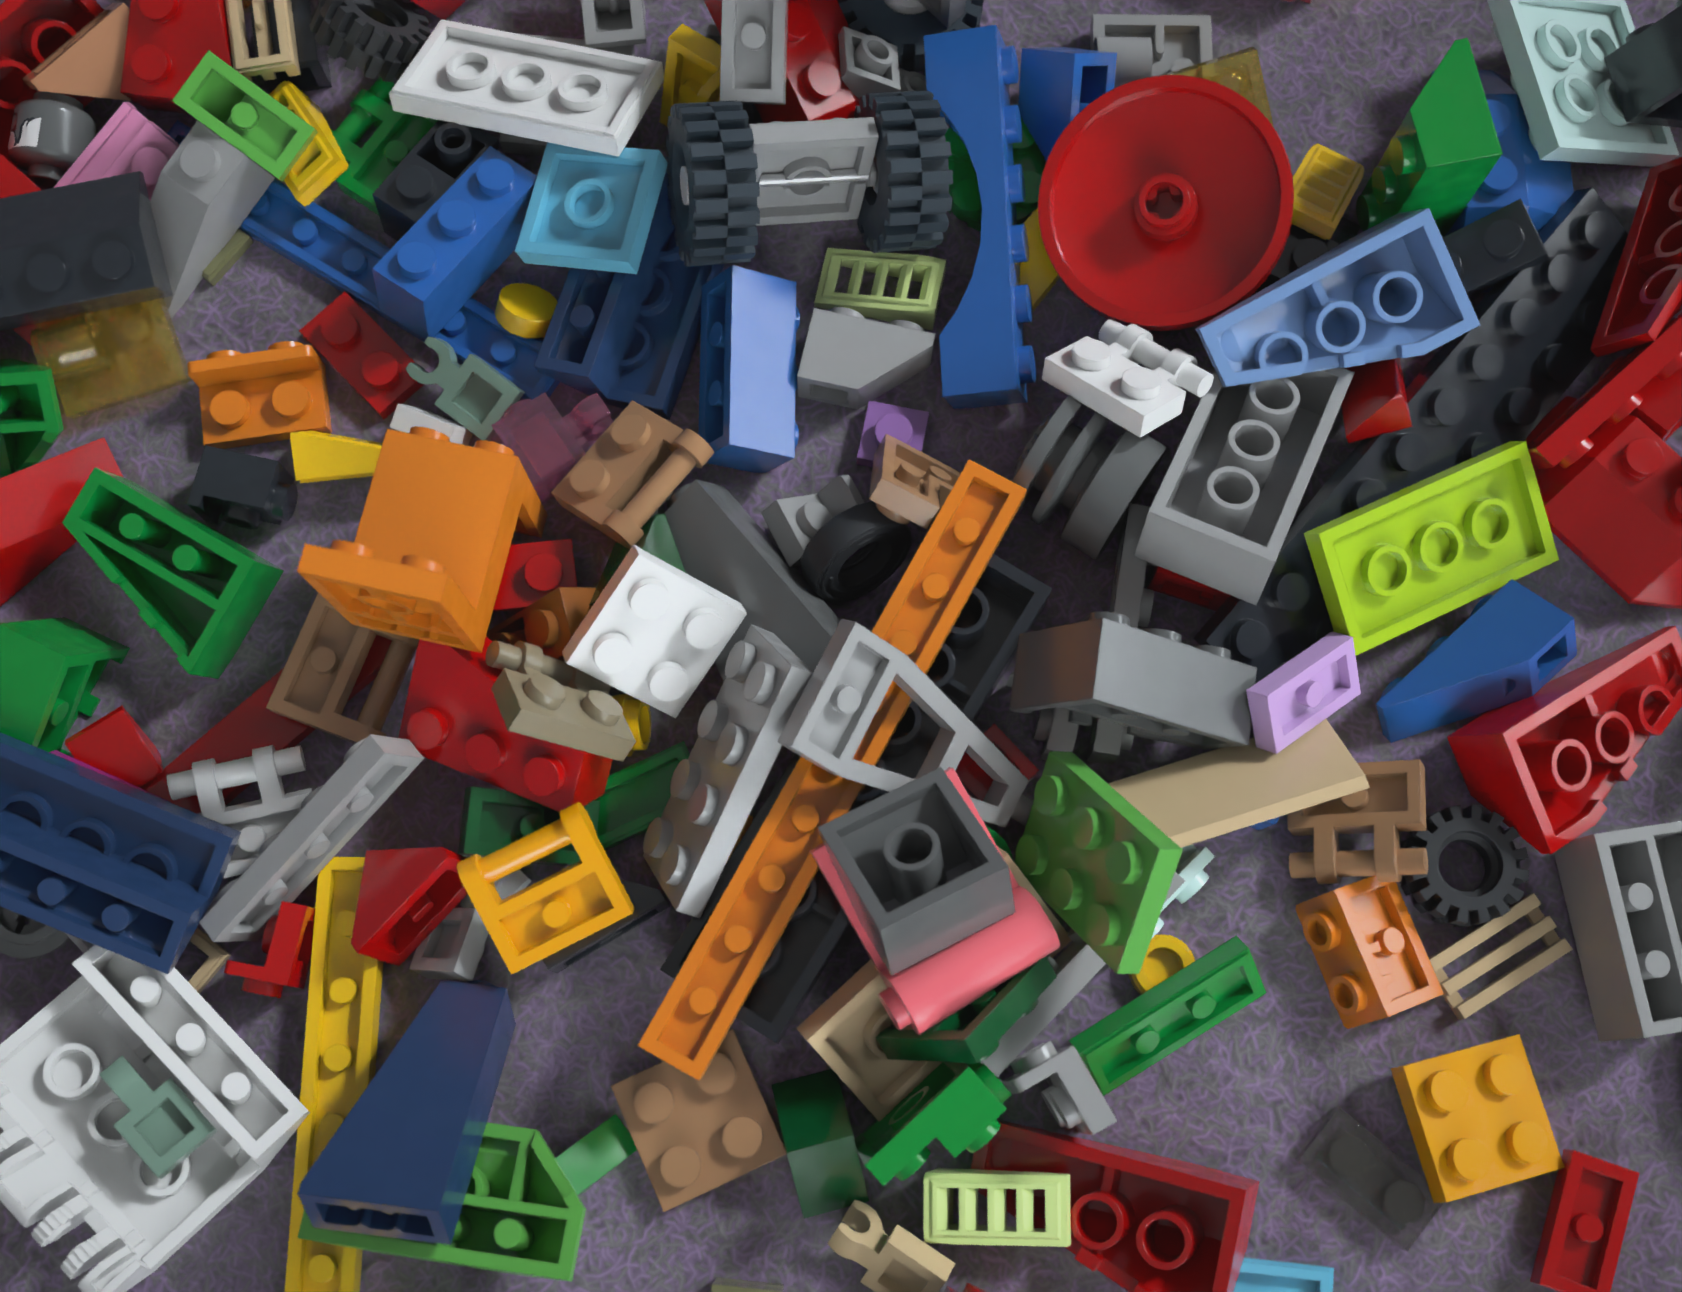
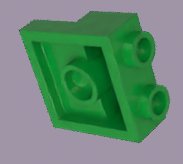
(951, 1103)

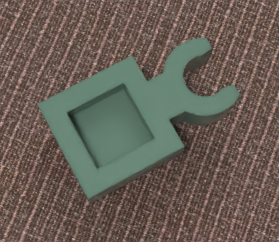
(472, 391)

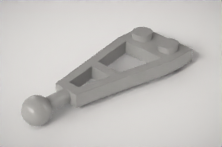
(845, 698)

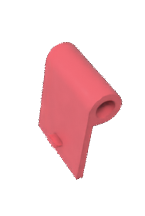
(964, 970)

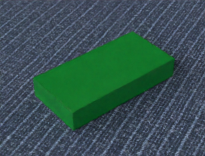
(637, 796)

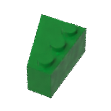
(176, 570)
(49, 677)

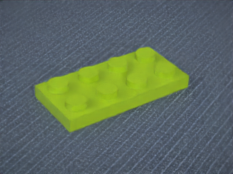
(1432, 546)

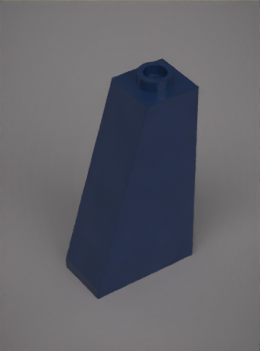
(417, 1128)

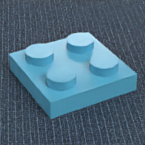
(591, 209)

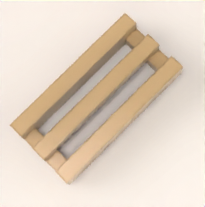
(267, 63)
(1541, 927)

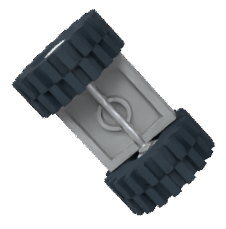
(874, 167)

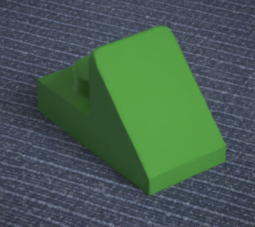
(245, 116)

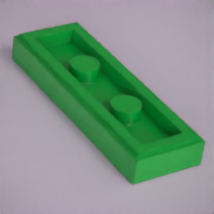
(1169, 1015)

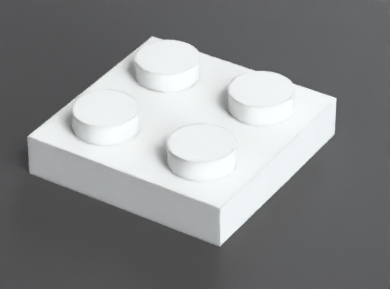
(654, 632)

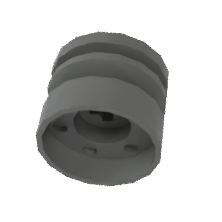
(1085, 474)

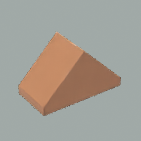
(89, 60)

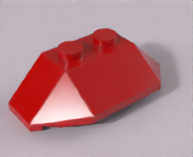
(812, 64)
(1620, 509)

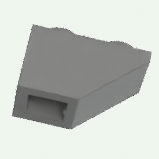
(858, 358)

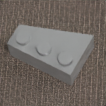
(1628, 926)

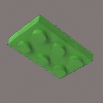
(1096, 861)

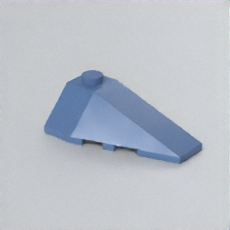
(1355, 305)

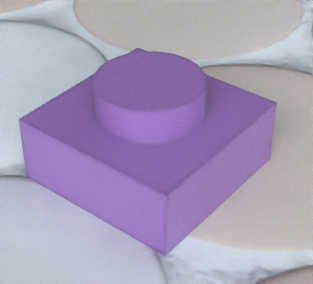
(899, 422)

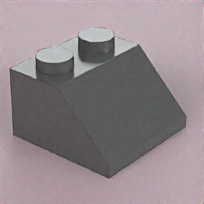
(918, 870)

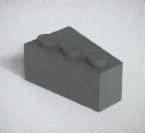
(1135, 681)

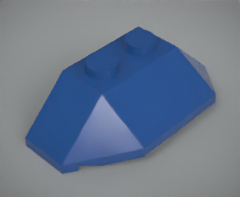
(1519, 171)

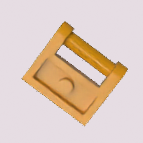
(555, 908)

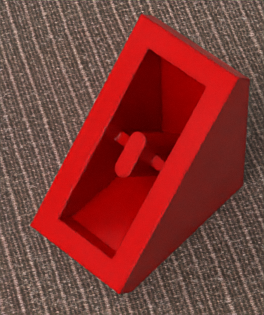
(404, 900)

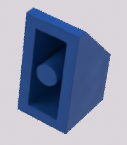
(1058, 86)

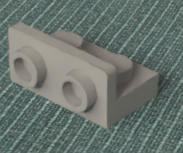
(1072, 1091)

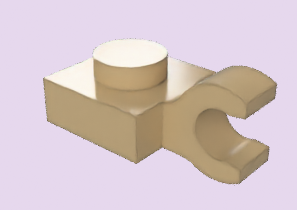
(892, 1261)

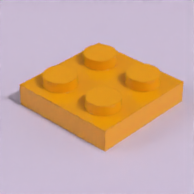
(1477, 1119)

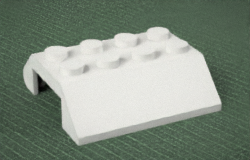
(60, 1115)

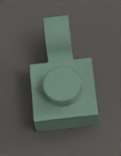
(160, 1123)

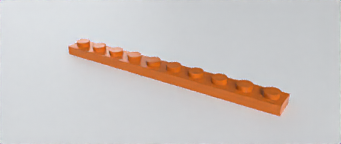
(779, 861)

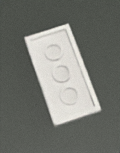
(528, 87)

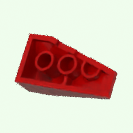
(1649, 273)
(34, 508)
(1133, 1212)

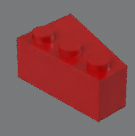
(458, 724)

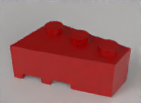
(166, 46)

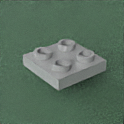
(1151, 42)

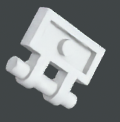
(1114, 385)
(254, 819)

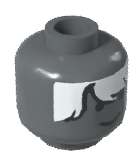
(49, 136)

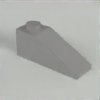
(201, 205)

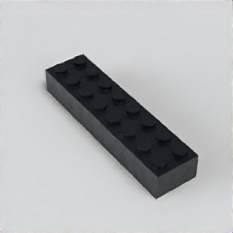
(967, 672)

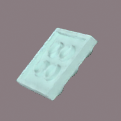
(1565, 84)

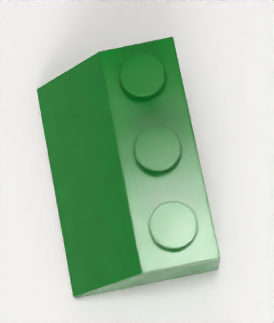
(1438, 150)

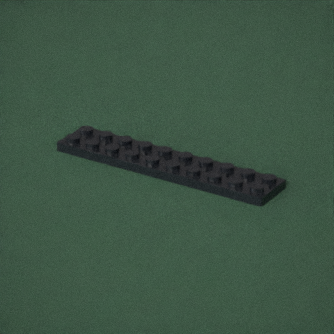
(1464, 402)

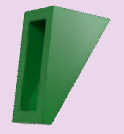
(596, 1154)

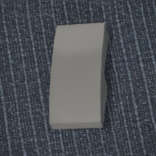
(873, 65)

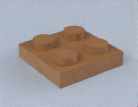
(696, 1130)

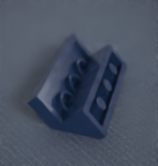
(627, 330)
(105, 857)

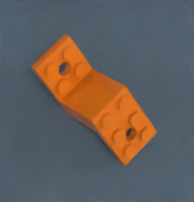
(429, 539)

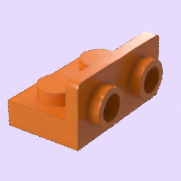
(261, 394)
(1368, 951)

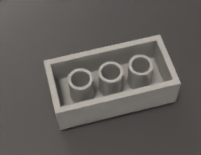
(1241, 479)

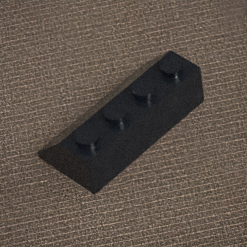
(78, 251)

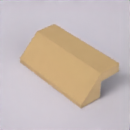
(1243, 785)

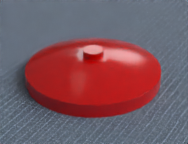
(1166, 202)

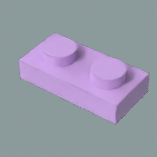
(1303, 692)

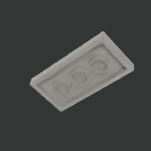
(725, 769)

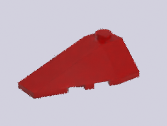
(1566, 746)

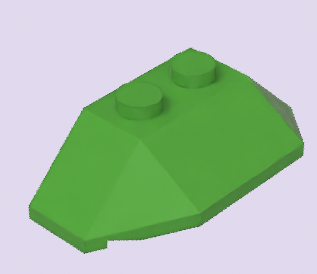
(513, 1219)

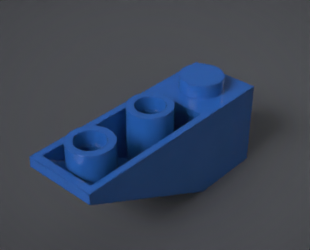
(1491, 660)

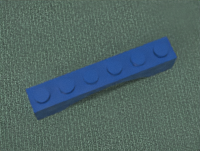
(984, 339)

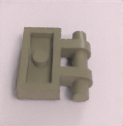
(557, 701)

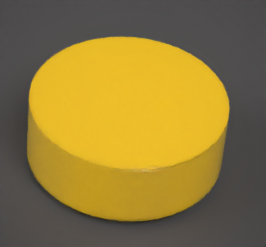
(525, 310)
(1163, 959)

